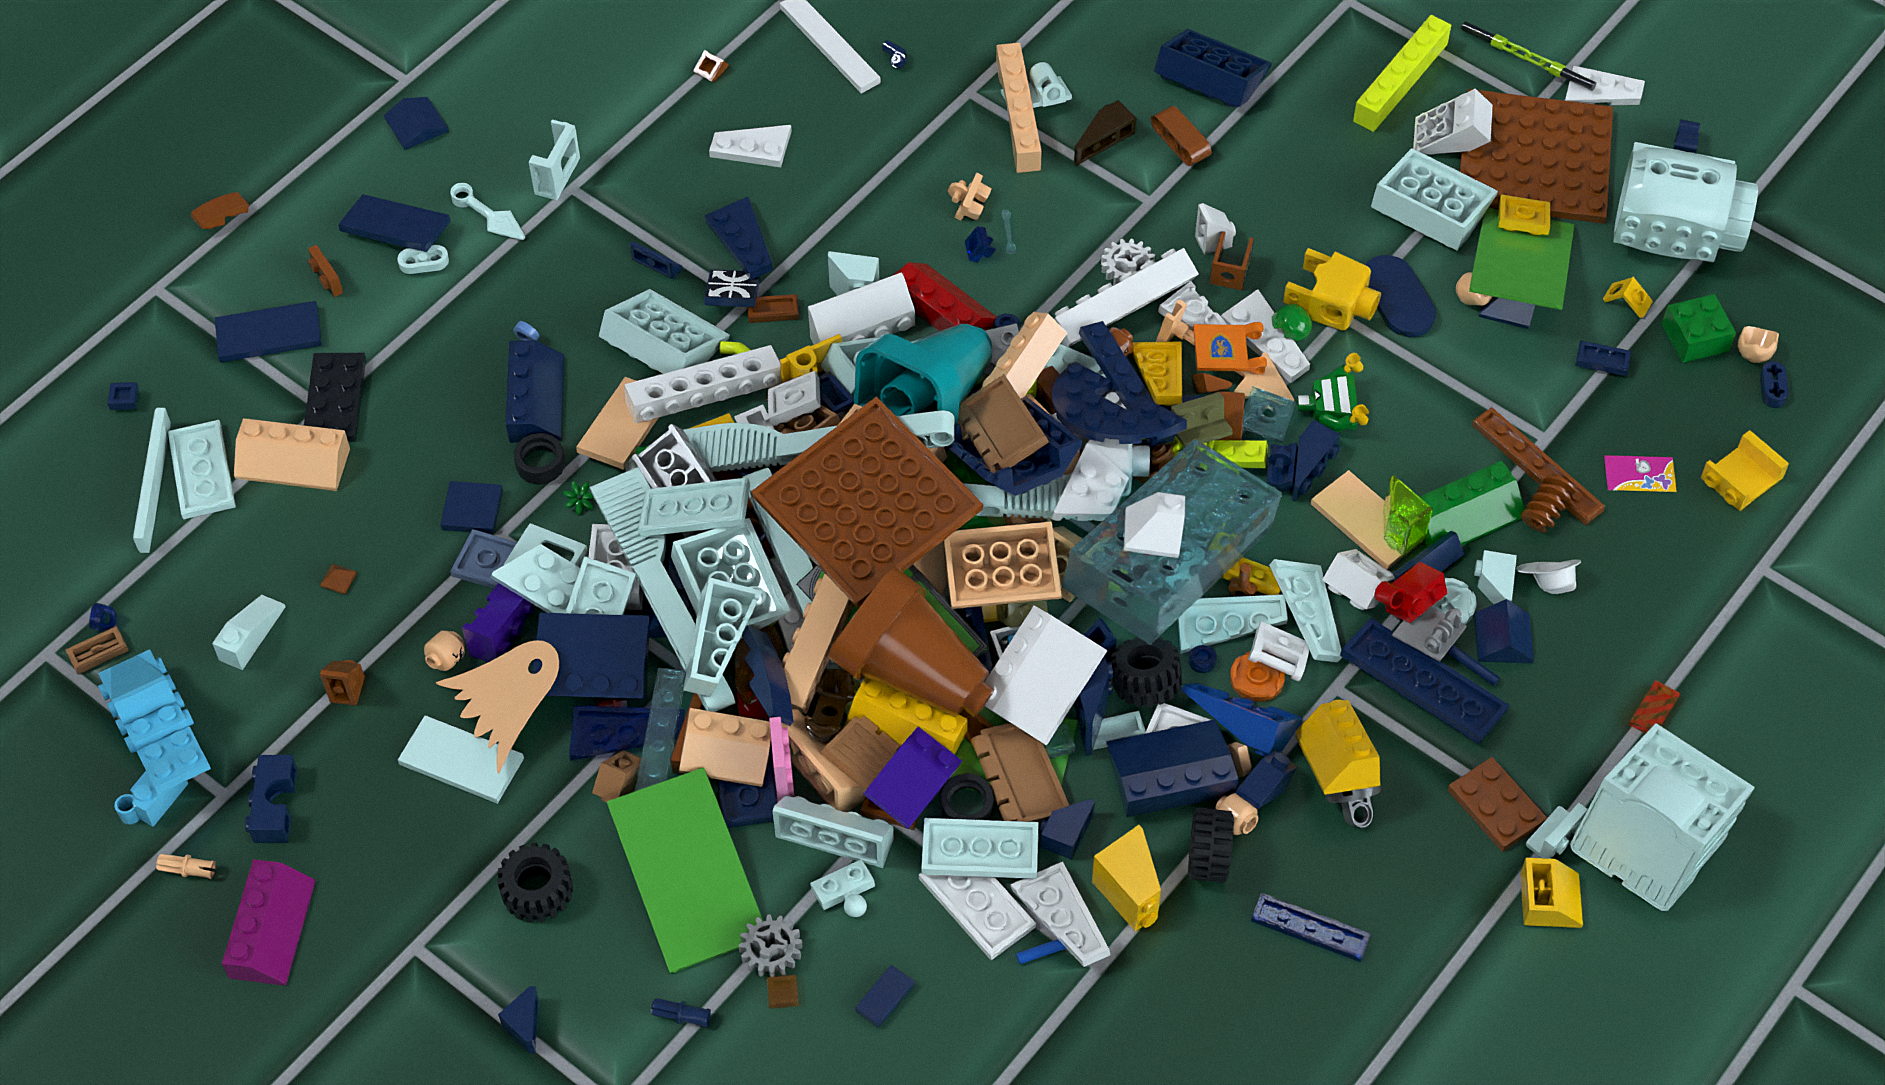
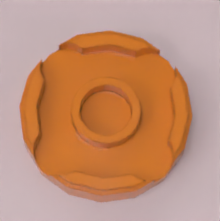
(1256, 679)

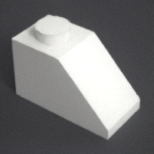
(1209, 228)

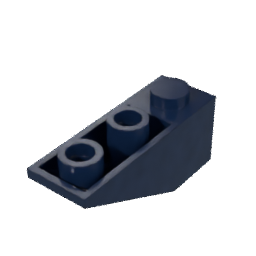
(1315, 449)

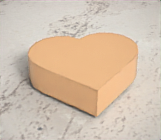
(1240, 758)

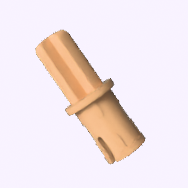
(185, 865)

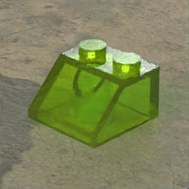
(1404, 517)

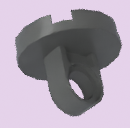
(1351, 800)

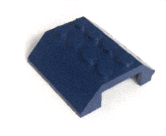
(1034, 470)

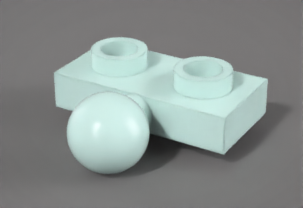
(844, 886)

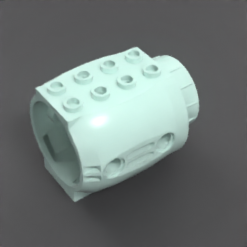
(1683, 204)

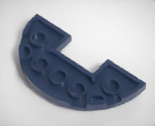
(1085, 412)

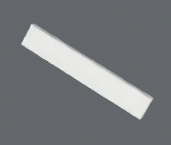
(831, 44)

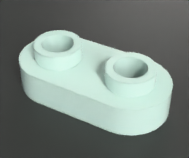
(433, 260)

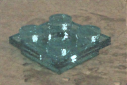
(1269, 427)

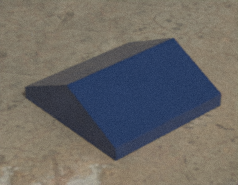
(415, 121)

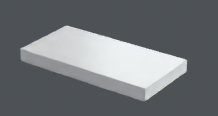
(981, 909)

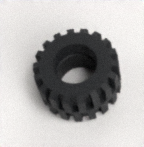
(1146, 672)
(1210, 845)
(540, 902)

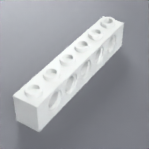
(702, 384)

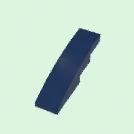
(769, 679)

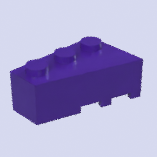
(497, 624)

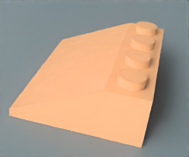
(1001, 565)

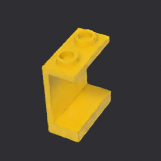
(1745, 471)

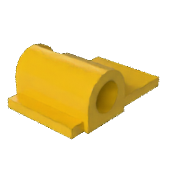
(806, 359)

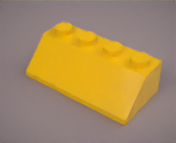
(901, 715)
(1339, 749)

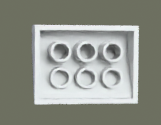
(1041, 674)

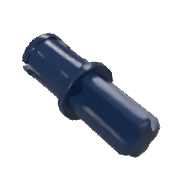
(681, 1012)

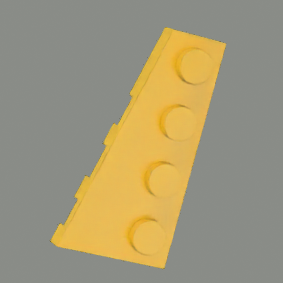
(1161, 370)

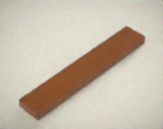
(1535, 462)

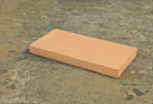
(614, 433)
(1358, 515)

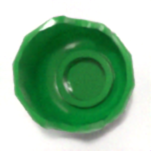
(1294, 321)

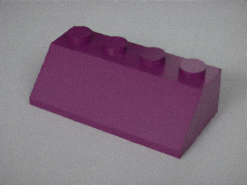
(268, 923)

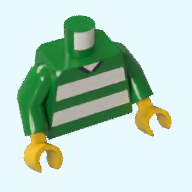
(1335, 398)

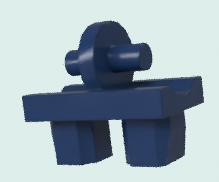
(1282, 466)

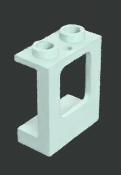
(547, 173)
(536, 535)

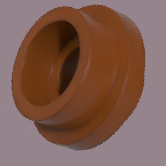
(1161, 454)

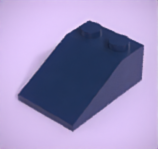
(1093, 703)

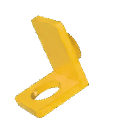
(1632, 293)

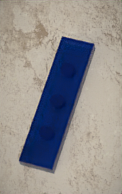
(1310, 927)

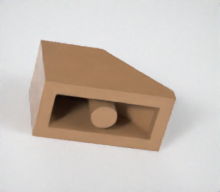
(617, 776)

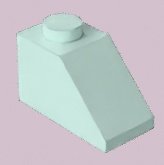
(1496, 575)

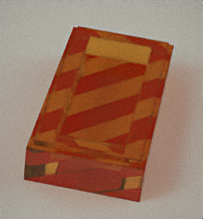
(1654, 707)

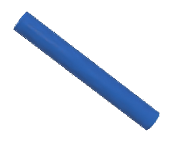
(1040, 951)

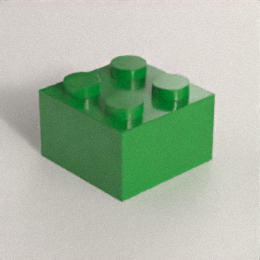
(1698, 328)

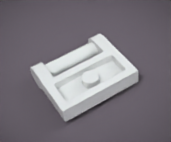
(1281, 645)

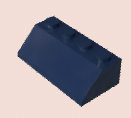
(534, 390)

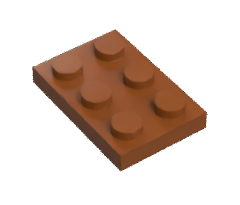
(1497, 804)

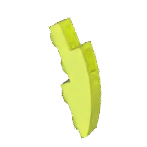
(1241, 452)

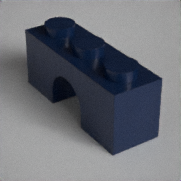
(271, 777)

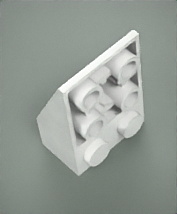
(1454, 125)

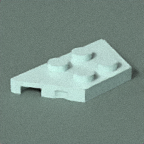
(540, 578)

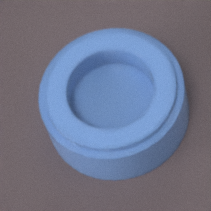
(525, 331)

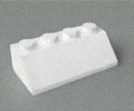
(864, 312)

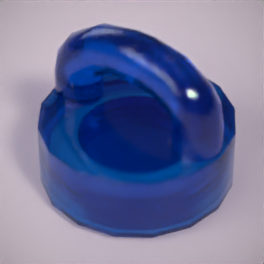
(98, 615)

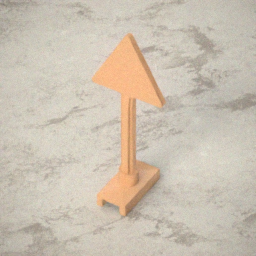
(1268, 381)

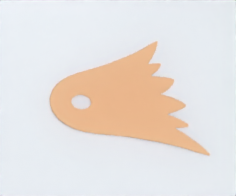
(506, 692)

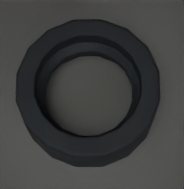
(544, 474)
(965, 781)

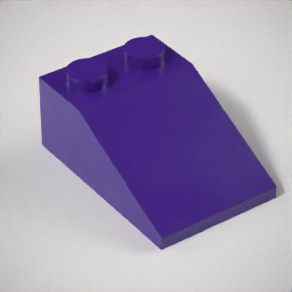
(912, 777)

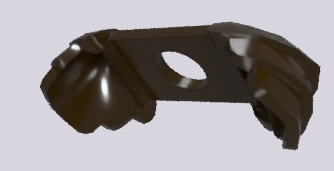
(835, 691)

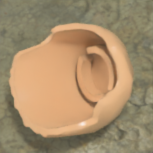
(1757, 344)

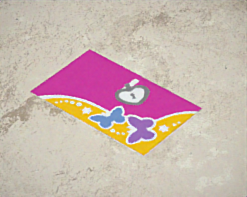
(1640, 473)

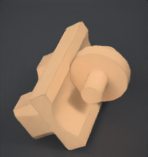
(961, 193)

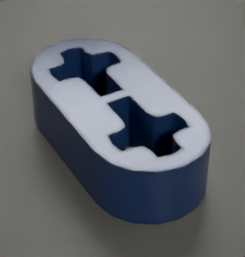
(1779, 384)

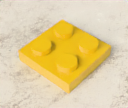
(1524, 215)

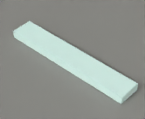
(151, 480)

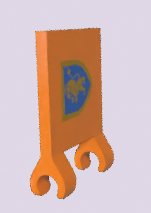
(1226, 348)

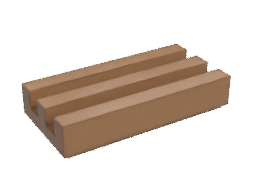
(98, 653)

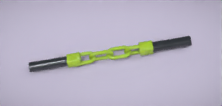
(1556, 68)

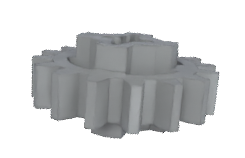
(779, 954)

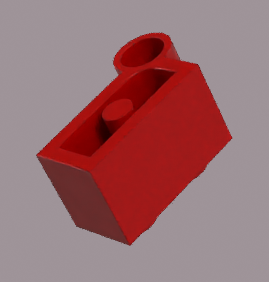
(1412, 592)

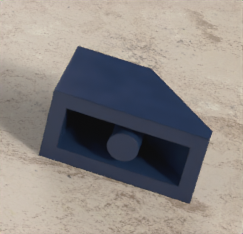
(1267, 780)
(1066, 828)

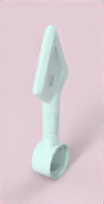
(497, 221)

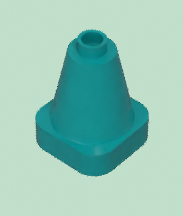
(923, 373)

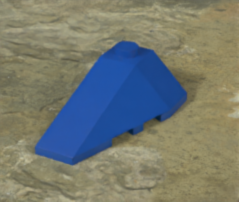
(1255, 726)

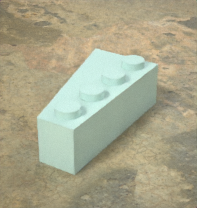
(718, 627)

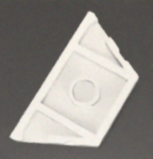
(1092, 488)

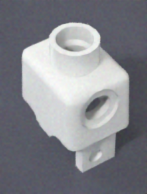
(1129, 458)

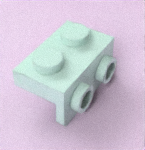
(1555, 831)

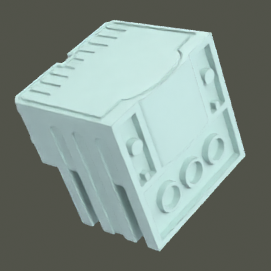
(1660, 817)

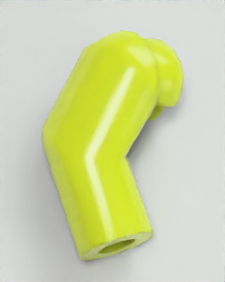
(732, 348)

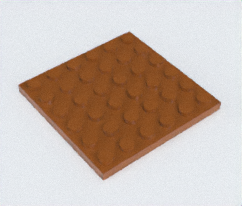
(1546, 154)
(866, 500)

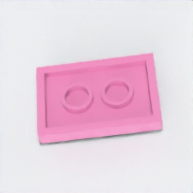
(781, 758)

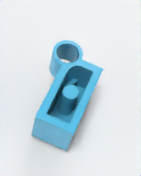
(146, 802)

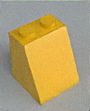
(1129, 879)

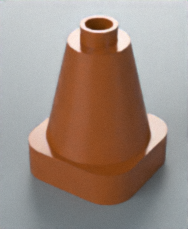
(911, 649)

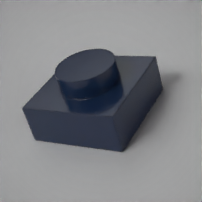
(123, 395)

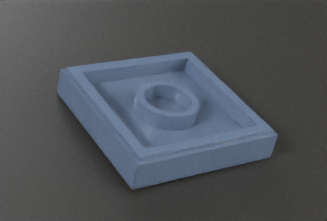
(481, 557)

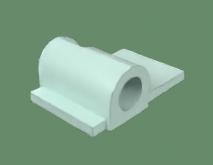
(1045, 86)

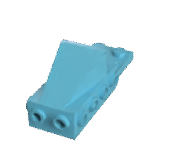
(153, 720)

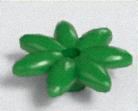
(585, 497)

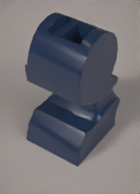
(1687, 136)

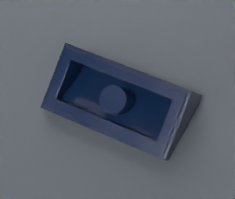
(654, 260)

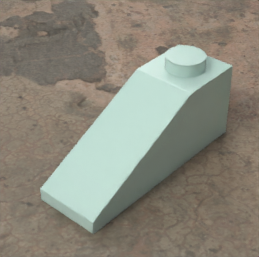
(246, 631)

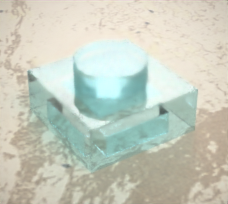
(1060, 743)

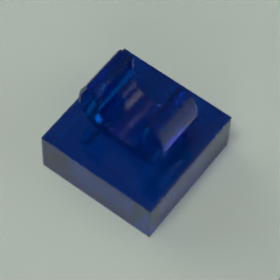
(979, 244)

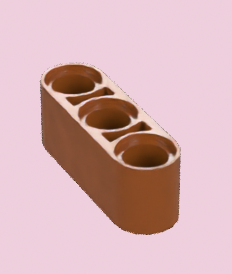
(1181, 135)

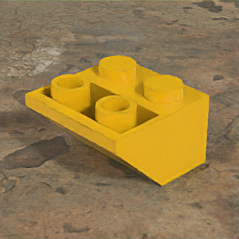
(1550, 894)

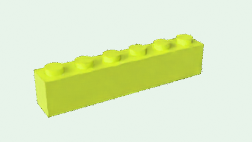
(1402, 73)

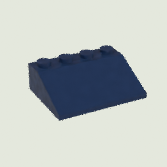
(1211, 67)
(597, 654)
(1172, 768)

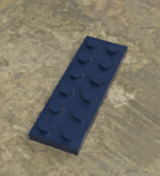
(1425, 681)

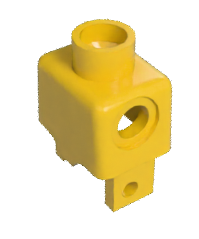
(1339, 290)

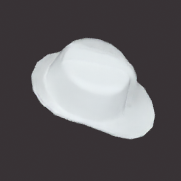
(1553, 576)

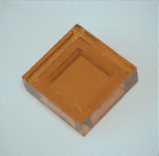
(782, 991)

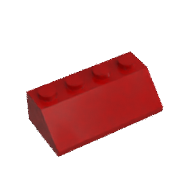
(941, 301)

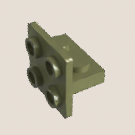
(1203, 418)

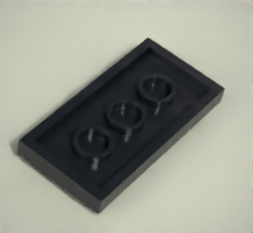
(336, 392)

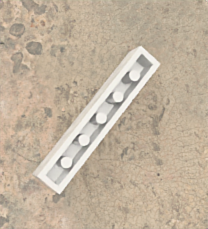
(1128, 295)

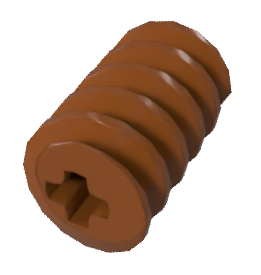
(1546, 502)

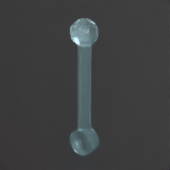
(1010, 247)

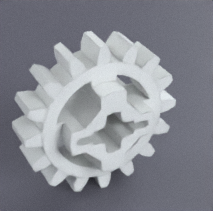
(1124, 259)

